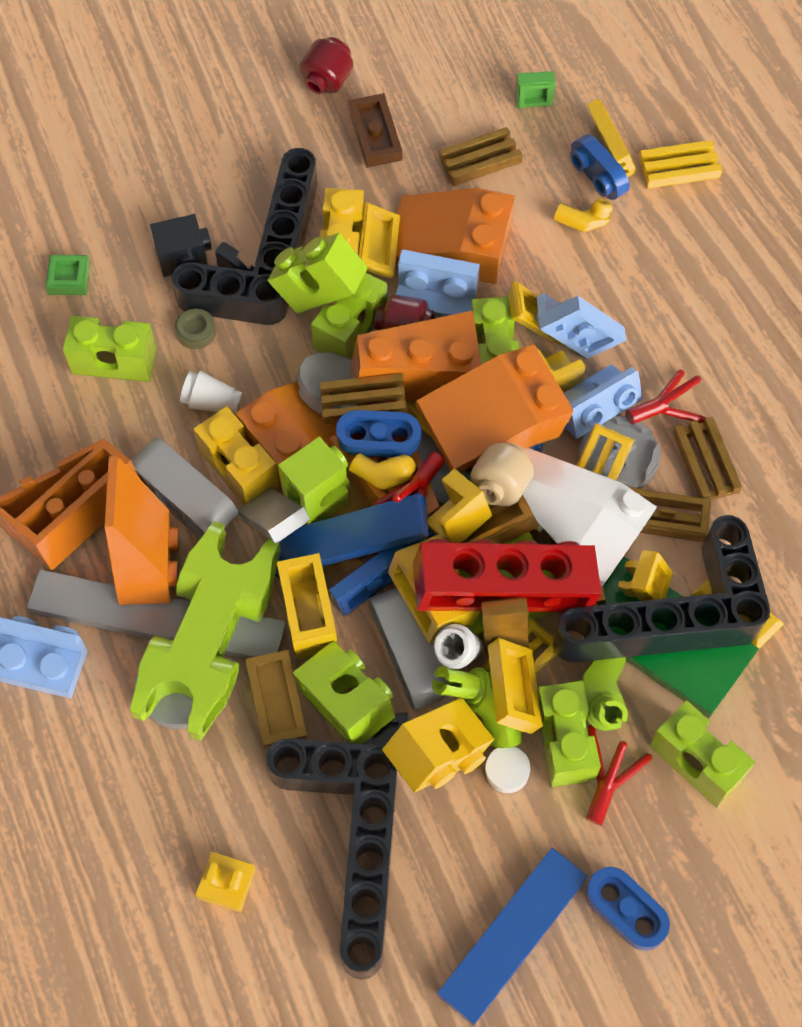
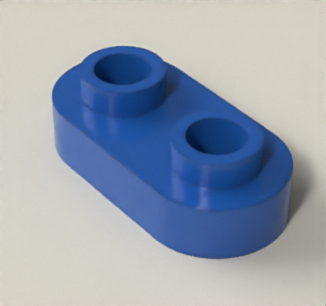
(599, 166)
(379, 431)
(630, 906)

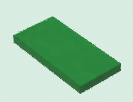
(694, 675)

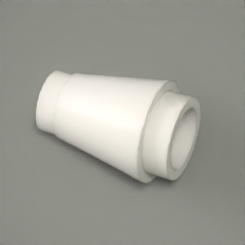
(208, 393)
(449, 646)

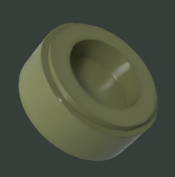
(195, 328)

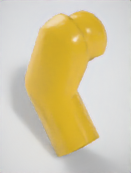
(584, 220)

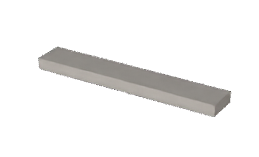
(97, 606)

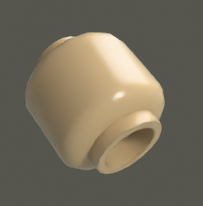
(502, 473)

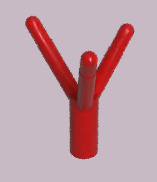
(660, 404)
(418, 482)
(609, 783)

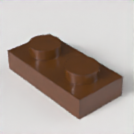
(375, 130)

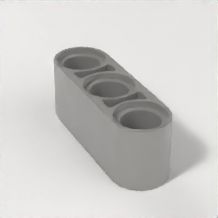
(182, 488)
(407, 648)

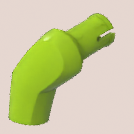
(478, 694)
(603, 696)

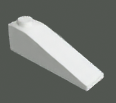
(585, 509)

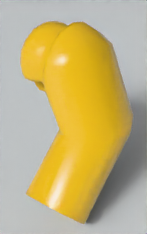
(385, 473)

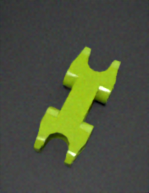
(195, 658)

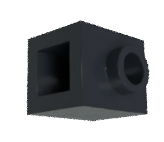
(180, 242)

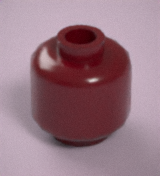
(326, 65)
(402, 311)

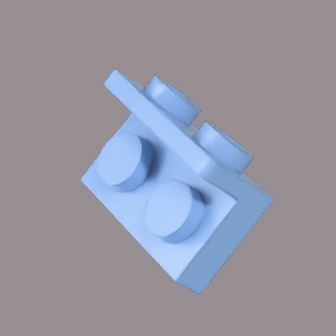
(441, 281)
(578, 325)
(601, 398)
(40, 656)

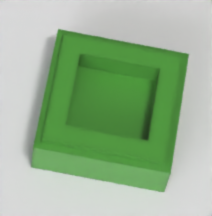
(535, 89)
(68, 275)

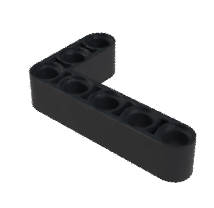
(286, 216)
(678, 613)
(363, 835)

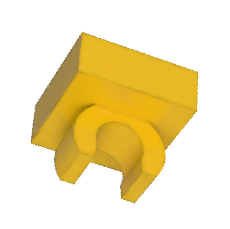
(650, 577)
(225, 882)

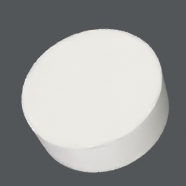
(507, 769)

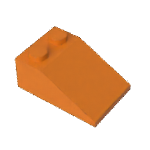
(459, 226)
(497, 402)
(283, 423)
(139, 539)

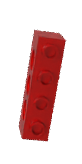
(443, 589)

